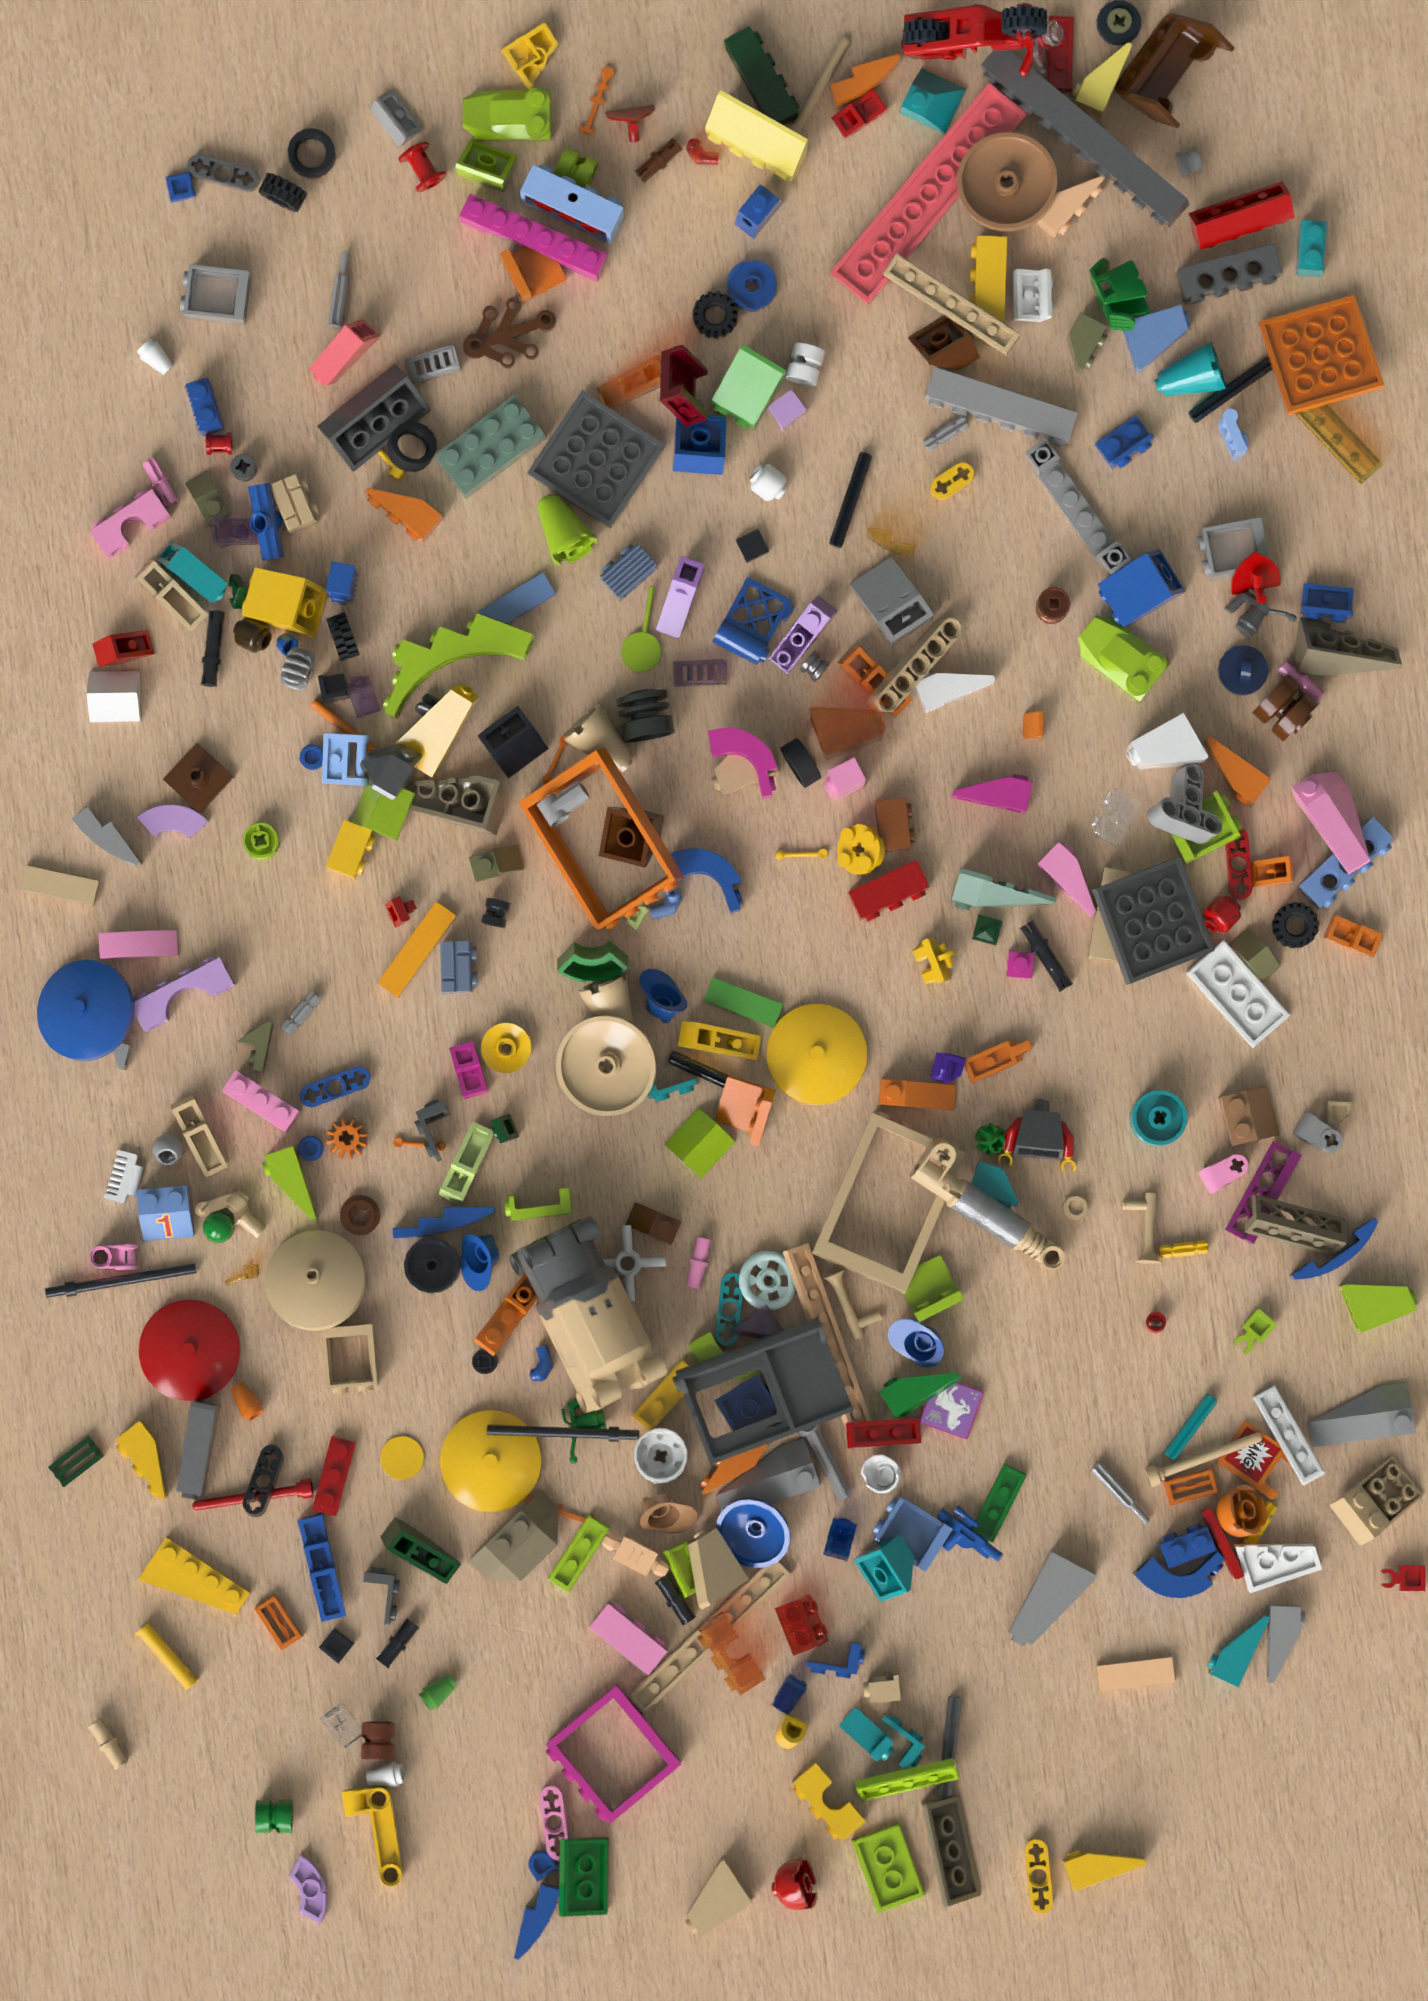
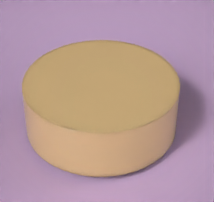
(1075, 1207)

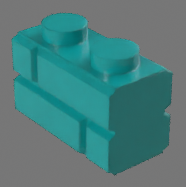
(1311, 248)

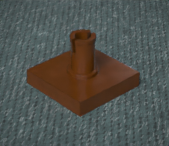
(198, 778)

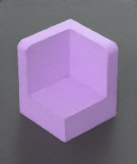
(787, 409)

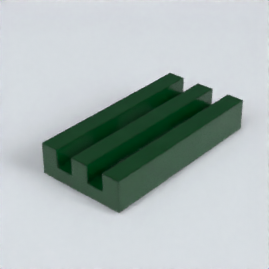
(59, 1474)

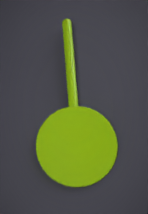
(642, 650)

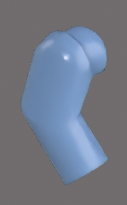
(669, 906)

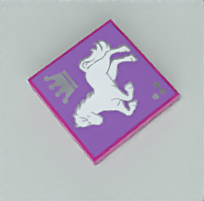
(953, 1410)

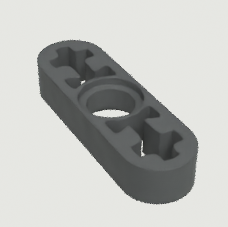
(203, 174)

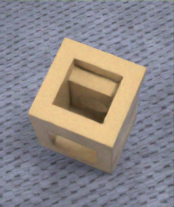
(882, 1689)

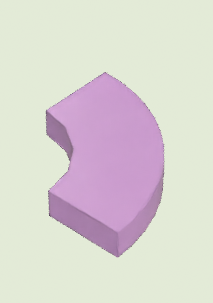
(172, 818)
(311, 1887)

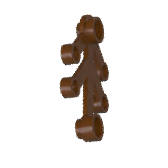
(506, 335)

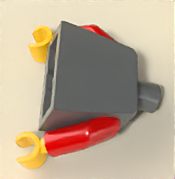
(1040, 1136)

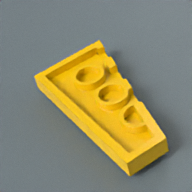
(189, 1576)

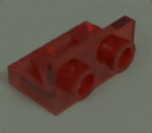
(802, 1624)

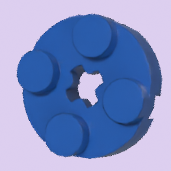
(751, 271)

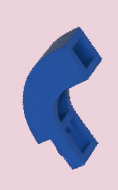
(713, 865)
(1178, 1586)

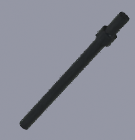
(71, 1288)
(613, 1434)

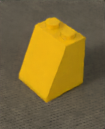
(285, 602)

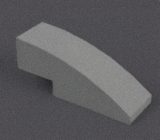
(105, 837)

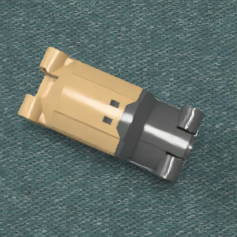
(588, 1315)

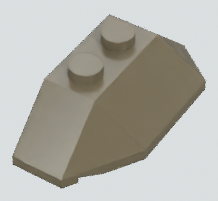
(520, 1542)

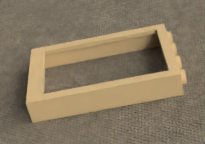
(859, 1263)

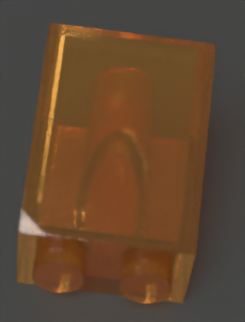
(845, 729)

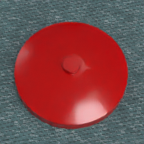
(189, 1350)

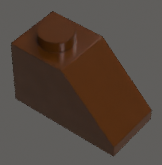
(653, 1223)

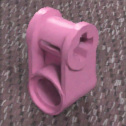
(1220, 1175)
(116, 1257)

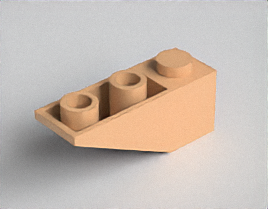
(1068, 204)

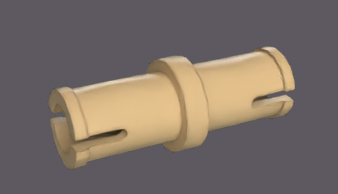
(108, 1743)

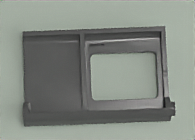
(798, 1375)

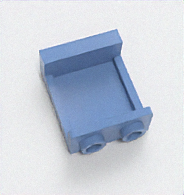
(917, 1527)

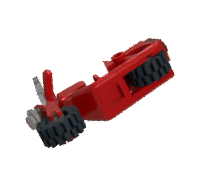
(953, 30)

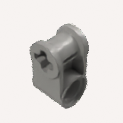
(1313, 1130)

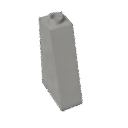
(1051, 1594)

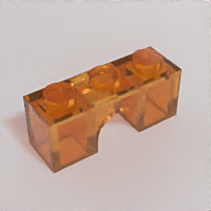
(742, 1672)

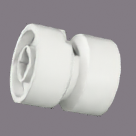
(805, 363)

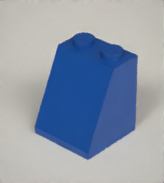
(1140, 588)

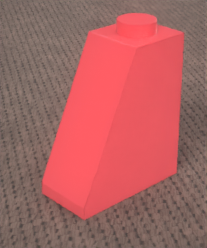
(343, 352)

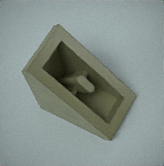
(1255, 954)

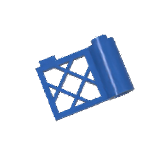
(745, 640)

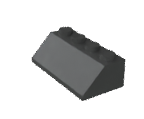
(369, 418)

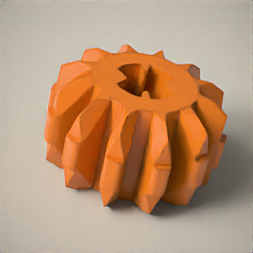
(351, 1131)

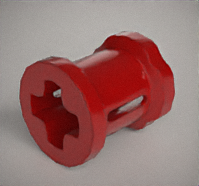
(219, 444)

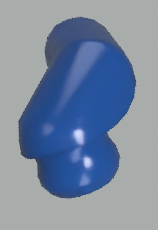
(544, 1366)

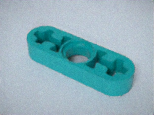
(721, 1327)

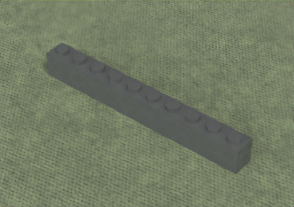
(1086, 136)

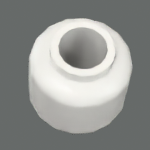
(768, 482)

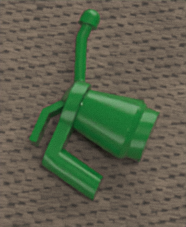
(592, 1419)

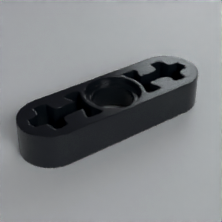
(251, 1496)

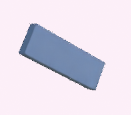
(520, 600)

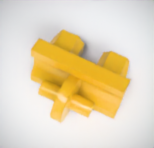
(939, 960)

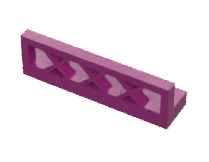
(1273, 1192)

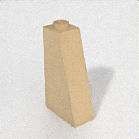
(1100, 944)

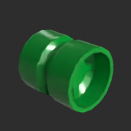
(273, 1816)

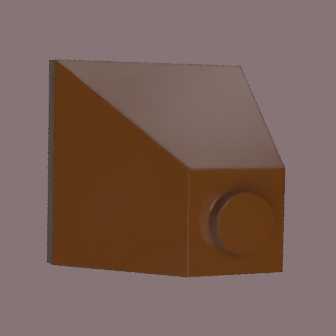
(945, 344)
(623, 839)

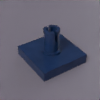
(746, 1404)

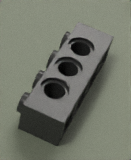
(1264, 257)

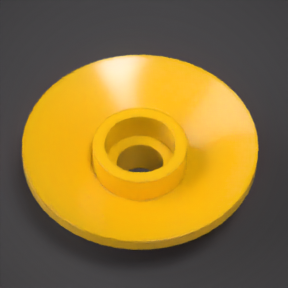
(492, 1048)

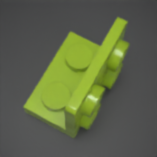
(932, 1289)

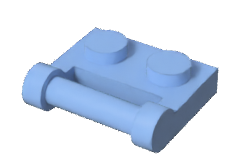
(1234, 439)
(337, 756)

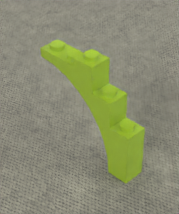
(418, 663)

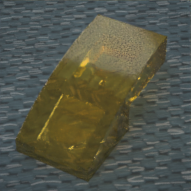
(883, 539)

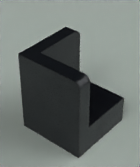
(333, 688)

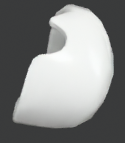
(881, 1473)

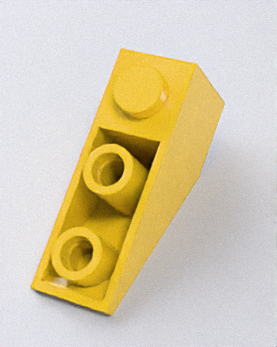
(144, 1452)

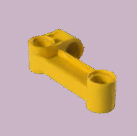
(359, 1802)

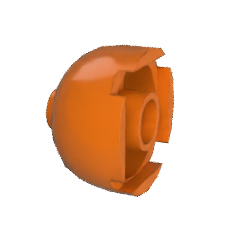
(1241, 1511)

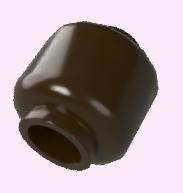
(252, 634)

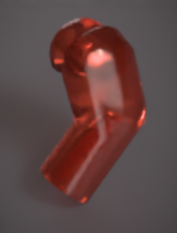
(699, 155)

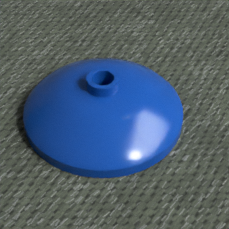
(753, 1544)

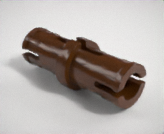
(658, 160)

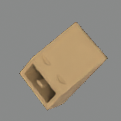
(1376, 1501)

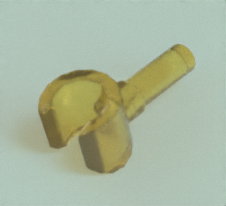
(251, 1271)

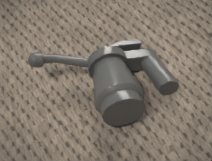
(1251, 620)

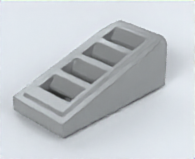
(453, 368)

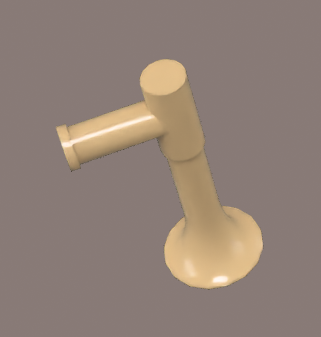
(1149, 1205)
(854, 1323)

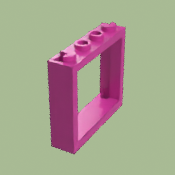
(643, 1725)

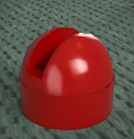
(1155, 1317)

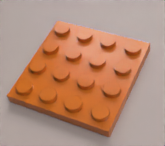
(1321, 354)

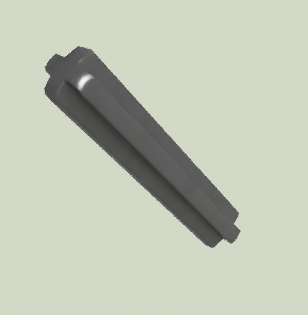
(950, 1739)

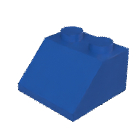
(700, 446)

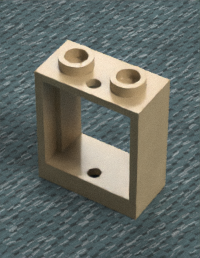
(356, 1330)

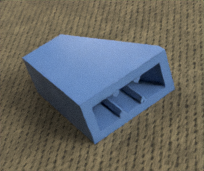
(1155, 335)

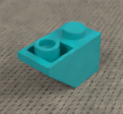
(994, 1183)

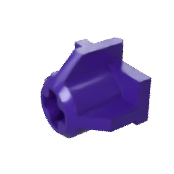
(947, 1067)

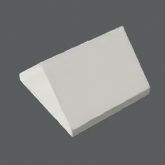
(114, 696)

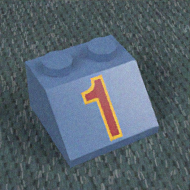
(165, 1213)

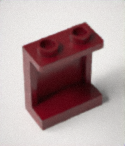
(678, 384)

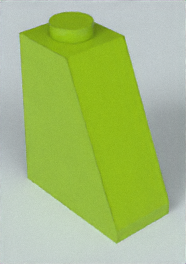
(1377, 1304)

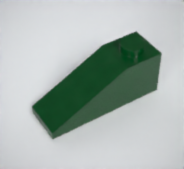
(419, 1550)

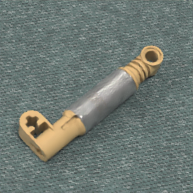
(980, 1207)

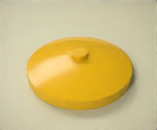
(816, 1054)
(489, 1469)

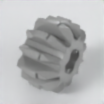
(297, 668)

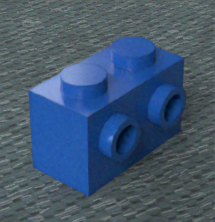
(1187, 1546)

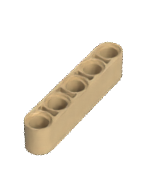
(924, 659)

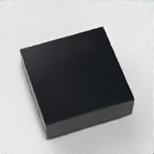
(752, 546)
(336, 1645)

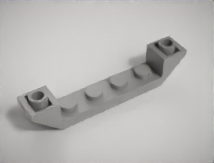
(1075, 508)

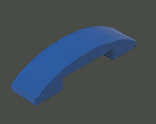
(1362, 1236)

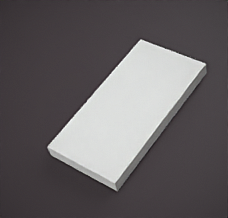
(1238, 994)

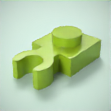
(1257, 1328)

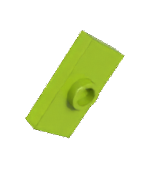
(680, 1565)

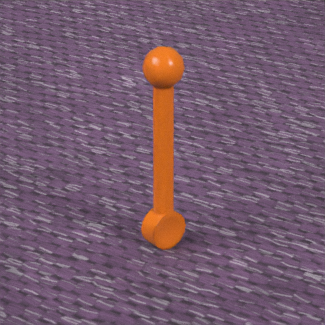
(546, 778)
(398, 1142)

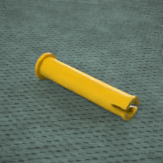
(167, 1656)

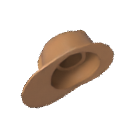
(665, 1515)

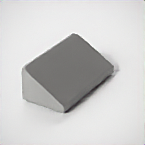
(395, 118)

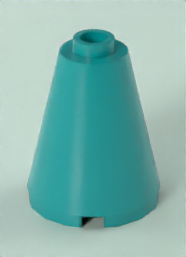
(1192, 374)

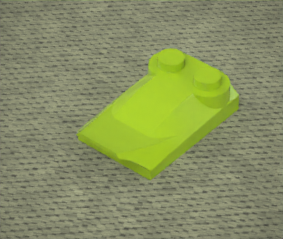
(508, 115)
(1121, 656)

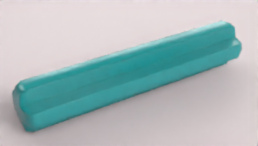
(1190, 1426)

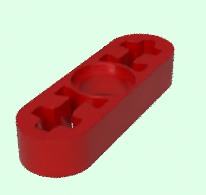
(1230, 870)

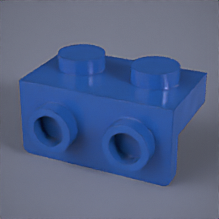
(1326, 602)

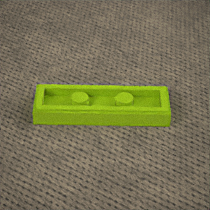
(579, 1553)

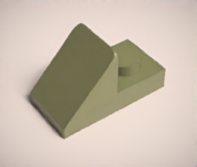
(207, 497)
(496, 863)
(261, 1038)

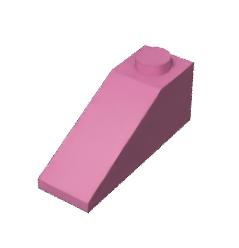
(1066, 873)

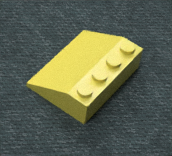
(756, 137)

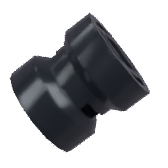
(496, 907)
(484, 1358)

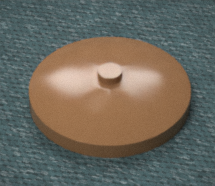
(1007, 181)

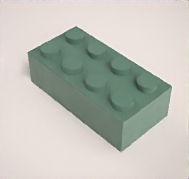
(489, 446)

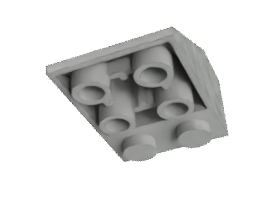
(892, 601)

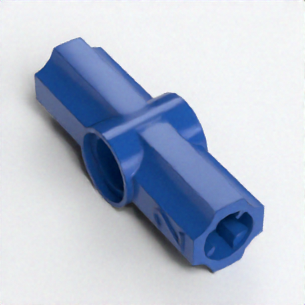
(265, 521)

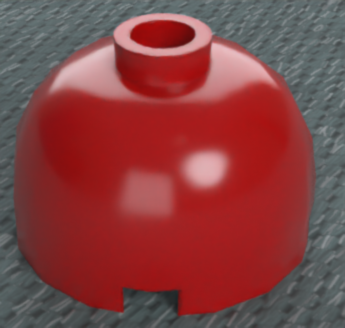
(793, 1885)

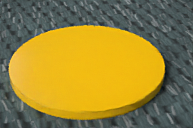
(402, 1457)

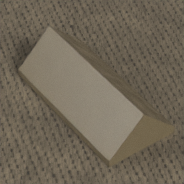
(951, 1850)

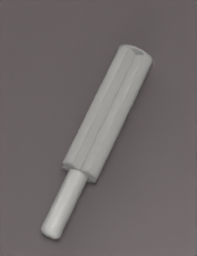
(339, 294)
(1118, 1490)

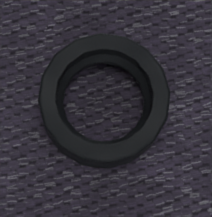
(320, 170)
(418, 430)
(800, 762)

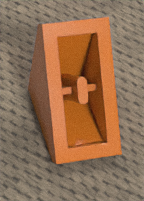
(1272, 871)

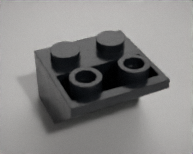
(513, 742)

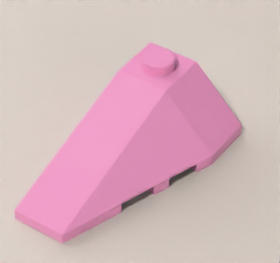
(1333, 813)

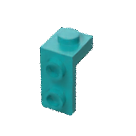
(663, 1094)
(867, 1735)
(912, 1755)

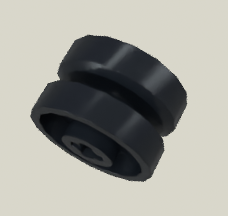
(432, 1250)

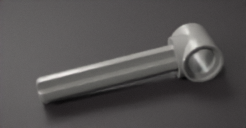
(827, 1462)

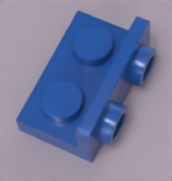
(1125, 442)

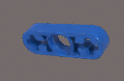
(350, 1075)

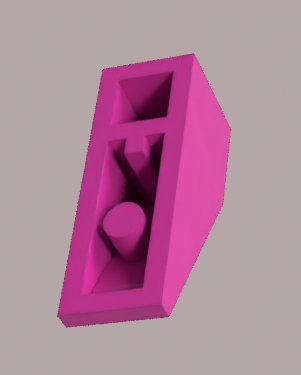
(1002, 793)

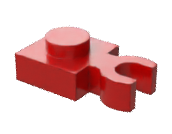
(1409, 1578)

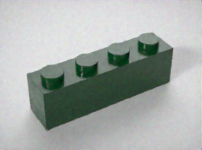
(760, 77)

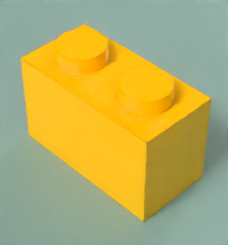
(350, 849)

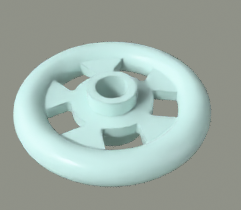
(746, 1280)

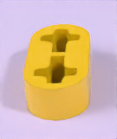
(955, 485)

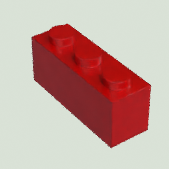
(889, 891)

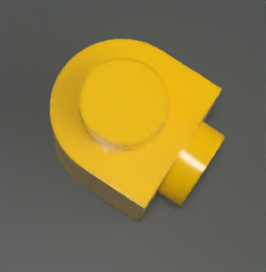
(790, 1731)

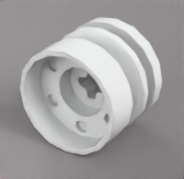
(663, 1441)

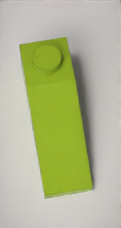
(288, 1175)

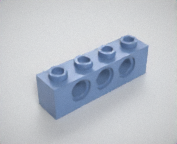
(1313, 886)

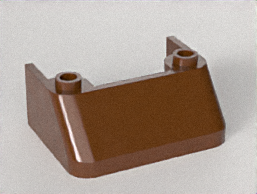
(1164, 61)

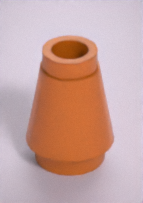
(247, 1402)

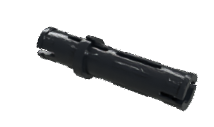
(212, 650)
(1046, 956)

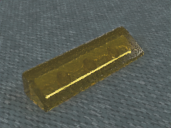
(1341, 441)

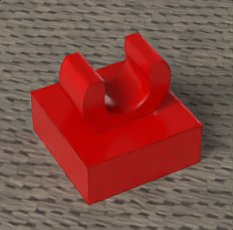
(399, 911)

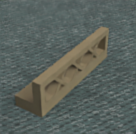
(1297, 1231)

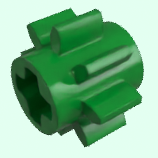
(990, 1139)

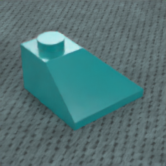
(932, 100)
(887, 1567)

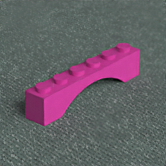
(548, 242)

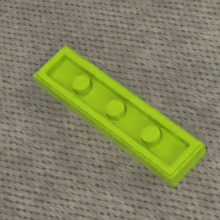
(907, 1779)

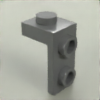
(432, 1112)
(378, 1576)

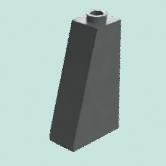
(197, 1448)

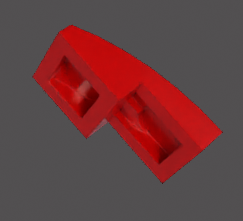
(859, 114)

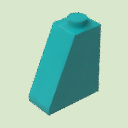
(192, 572)

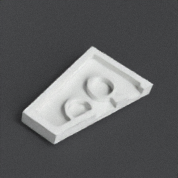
(1275, 1563)

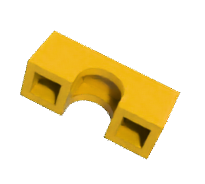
(840, 1820)

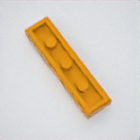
(417, 949)

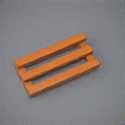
(1169, 1492)
(290, 1640)

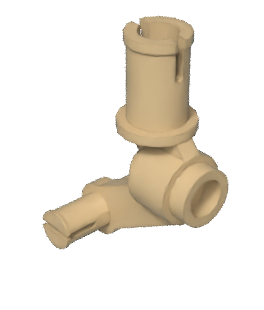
(237, 1205)

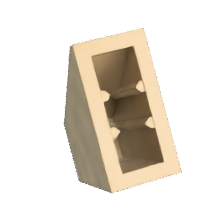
(736, 771)
(713, 1567)
(717, 1900)

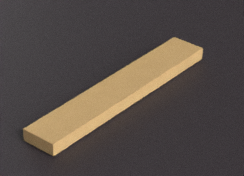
(951, 304)

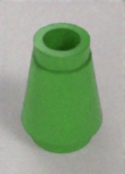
(437, 1692)

